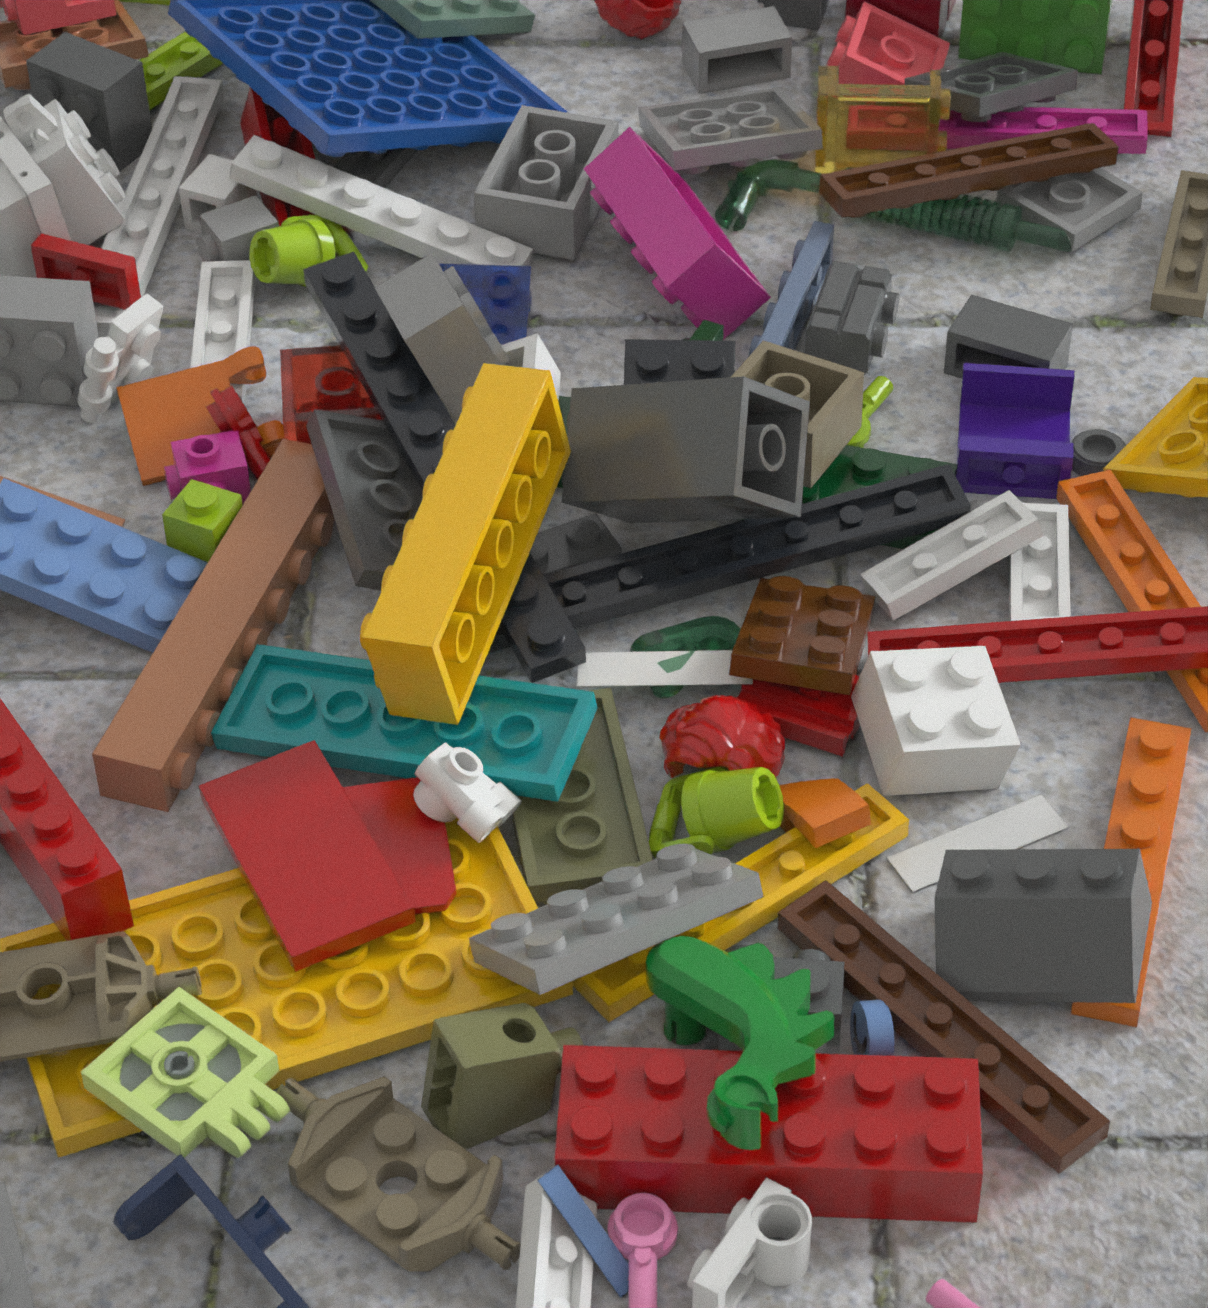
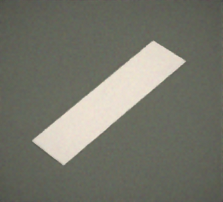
(643, 670)
(1002, 830)

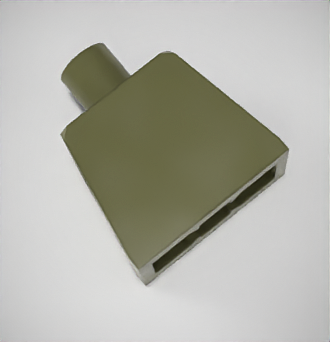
(491, 1071)

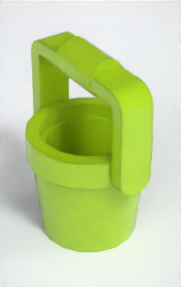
(300, 242)
(717, 808)

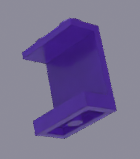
(1014, 430)

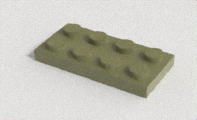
(592, 824)

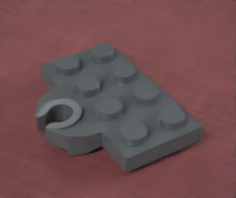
(367, 490)

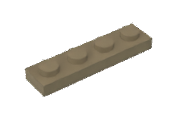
(1183, 265)

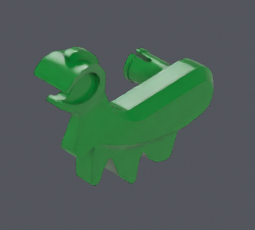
(745, 1004)

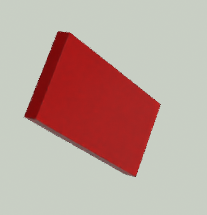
(306, 855)

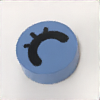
(871, 1028)

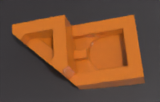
(823, 810)

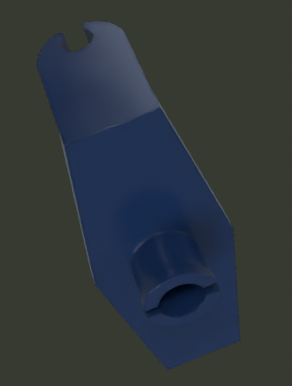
(252, 1231)

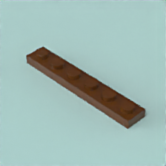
(967, 170)
(946, 1025)

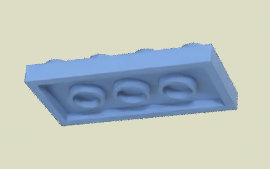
(90, 567)

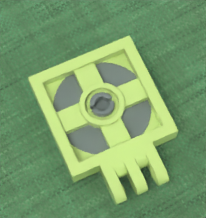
(189, 1078)

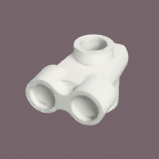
(457, 788)

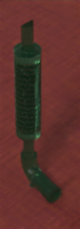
(955, 217)

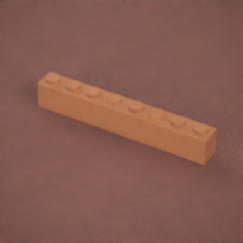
(231, 609)

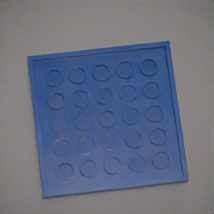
(359, 76)

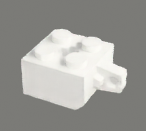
(79, 174)

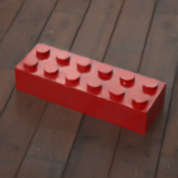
(847, 1141)

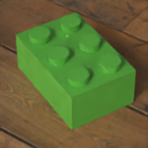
(1043, 30)

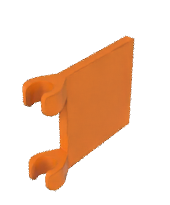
(175, 409)

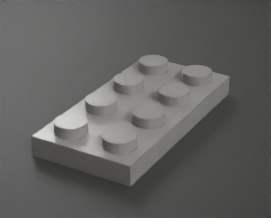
(614, 917)

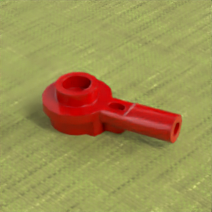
(231, 414)

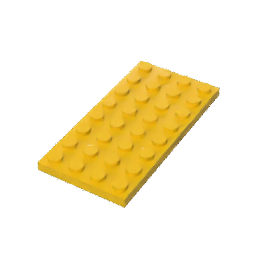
(312, 1018)

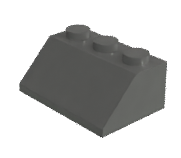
(1042, 924)

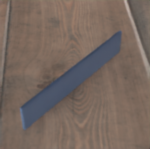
(586, 1228)

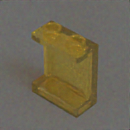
(877, 121)

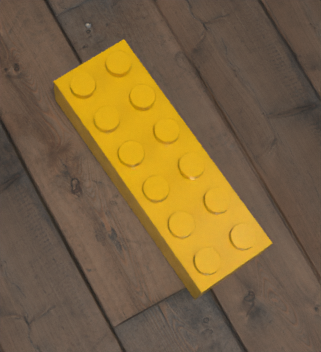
(466, 544)

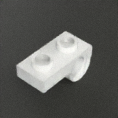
(749, 1254)

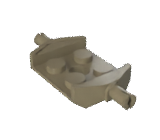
(99, 998)
(369, 1137)

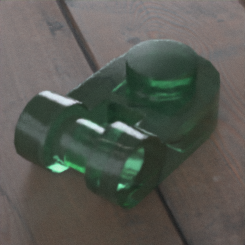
(699, 634)

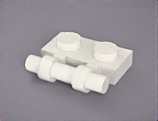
(120, 357)

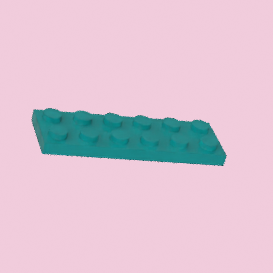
(293, 696)

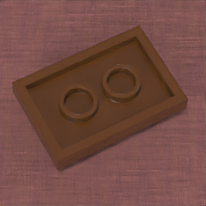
(803, 635)

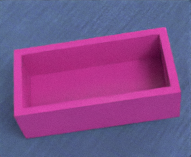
(674, 234)

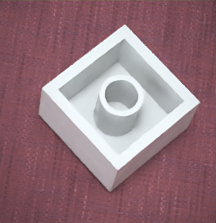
(934, 720)

